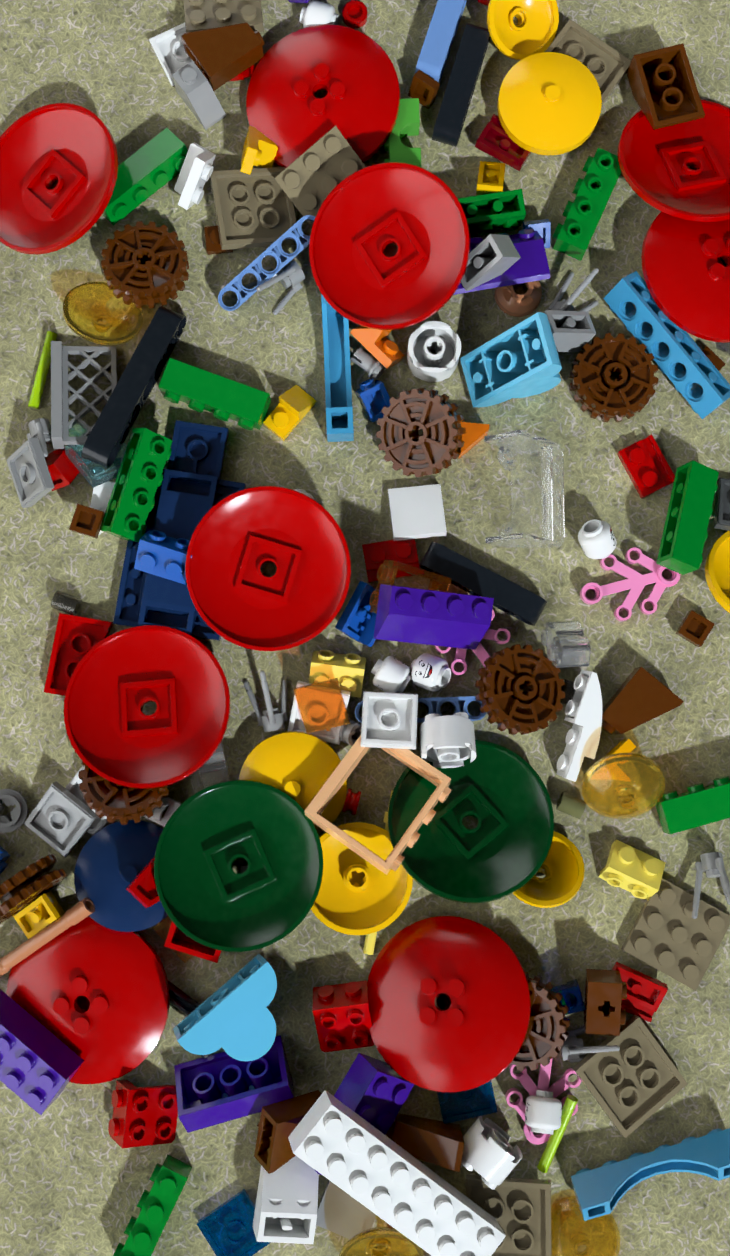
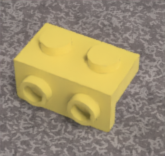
(347, 668)
(633, 870)

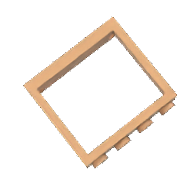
(411, 835)

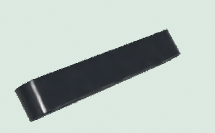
(134, 387)

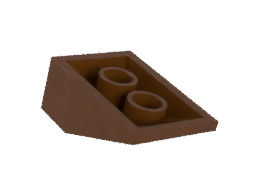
(665, 86)

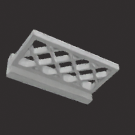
(60, 389)

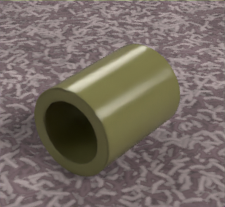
(571, 805)

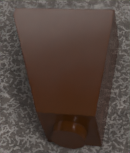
(224, 51)
(637, 702)
(276, 1125)
(429, 1140)

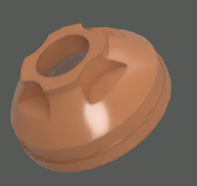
(516, 304)

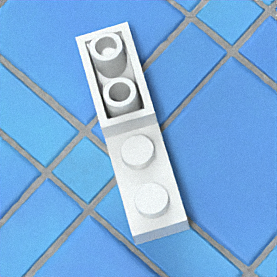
(586, 716)

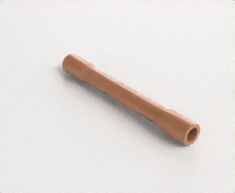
(71, 917)

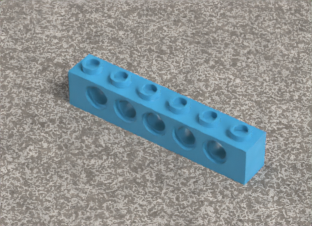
(681, 346)

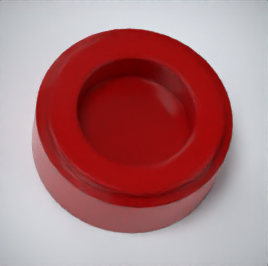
(354, 14)

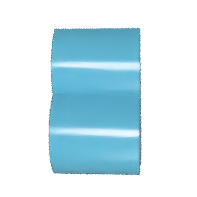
(513, 364)
(234, 1016)

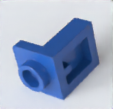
(373, 397)

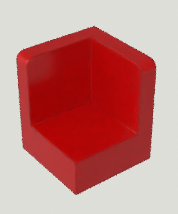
(61, 468)

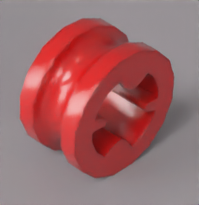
(351, 801)

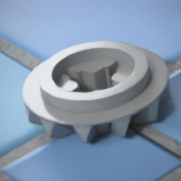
(18, 815)

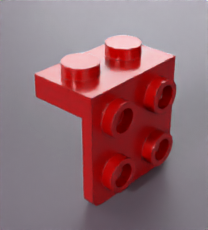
(342, 1016)
(143, 1115)

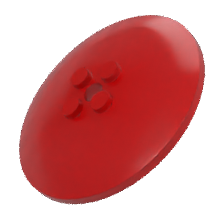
(336, 58)
(49, 146)
(658, 162)
(380, 208)
(686, 276)
(258, 528)
(108, 697)
(124, 991)
(486, 1013)

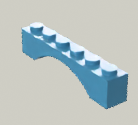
(337, 375)
(603, 1187)

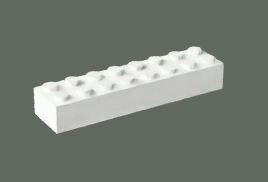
(392, 1182)

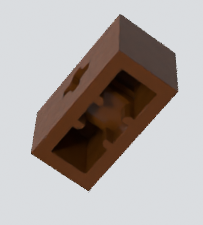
(600, 1016)

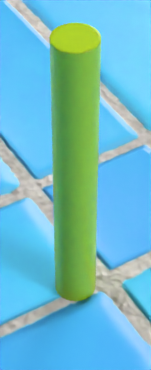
(42, 371)
(554, 1140)

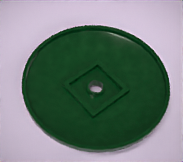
(504, 847)
(197, 858)

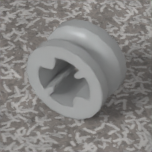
(350, 732)

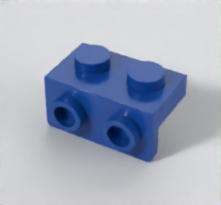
(162, 556)
(356, 618)

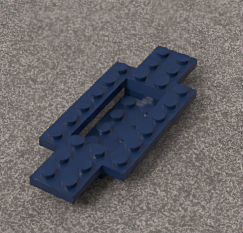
(181, 501)

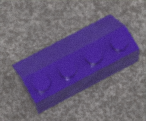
(529, 268)
(432, 617)
(228, 1089)

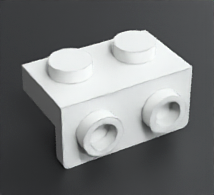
(193, 175)

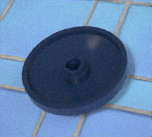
(107, 868)

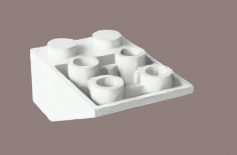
(287, 1204)

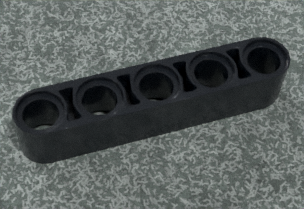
(461, 85)
(483, 582)

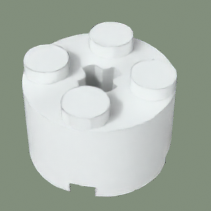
(438, 337)
(447, 740)
(489, 1152)

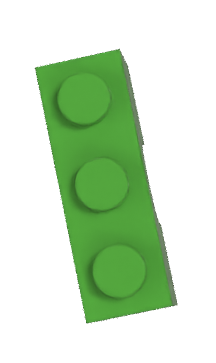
(406, 125)

